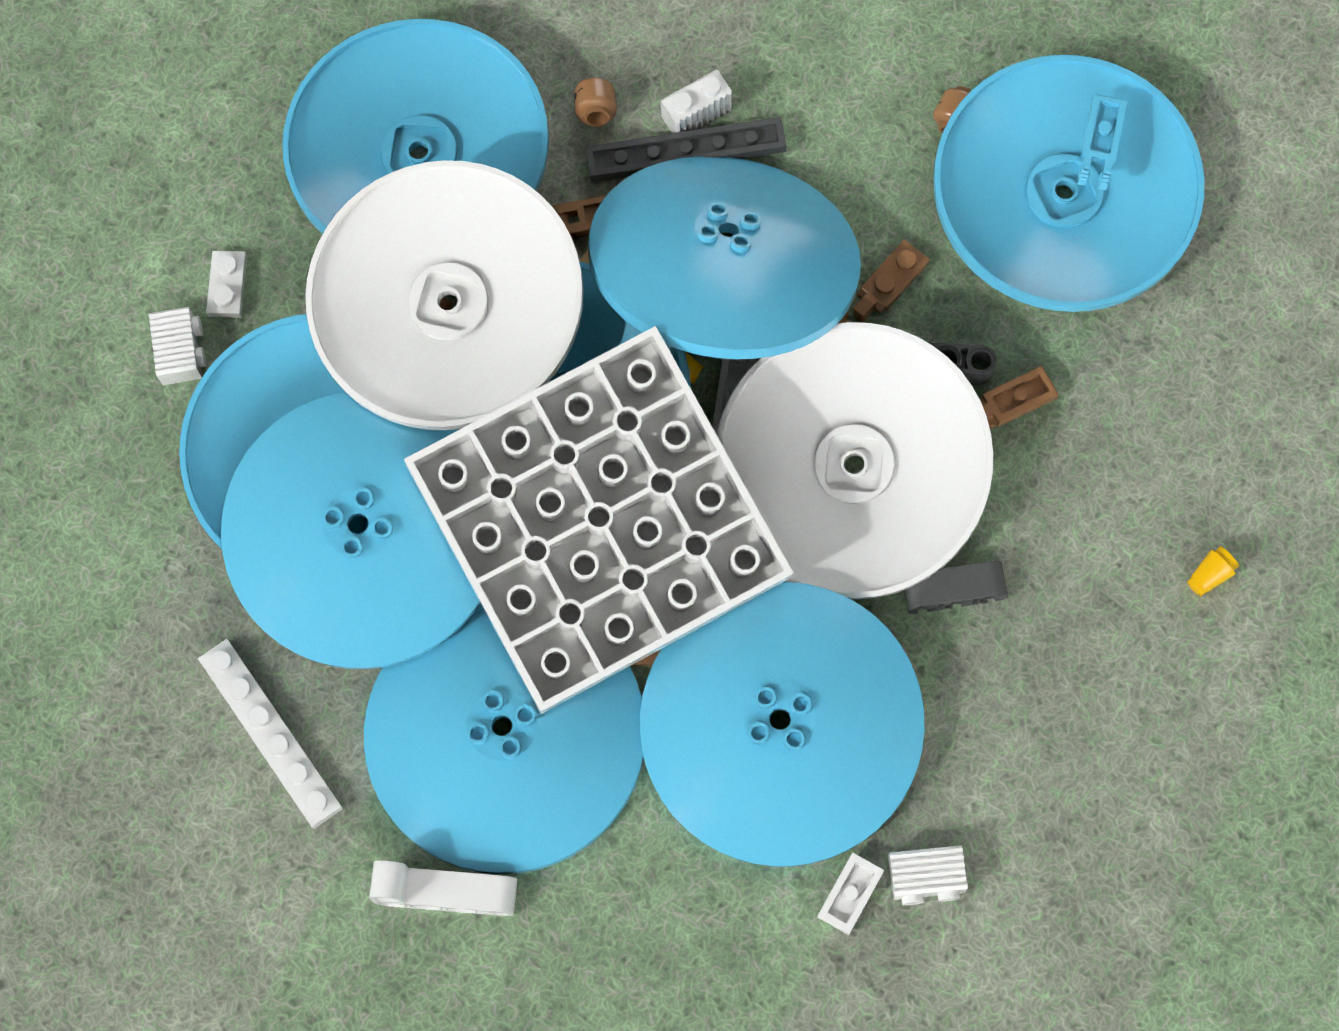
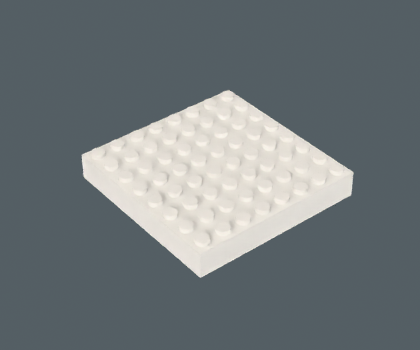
(598, 519)

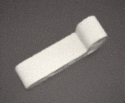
(440, 890)

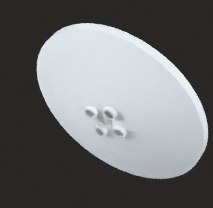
(434, 236)
(898, 409)

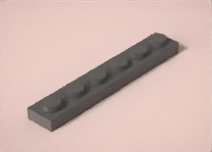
(730, 140)

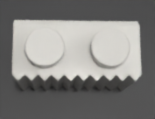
(697, 103)
(176, 345)
(927, 874)

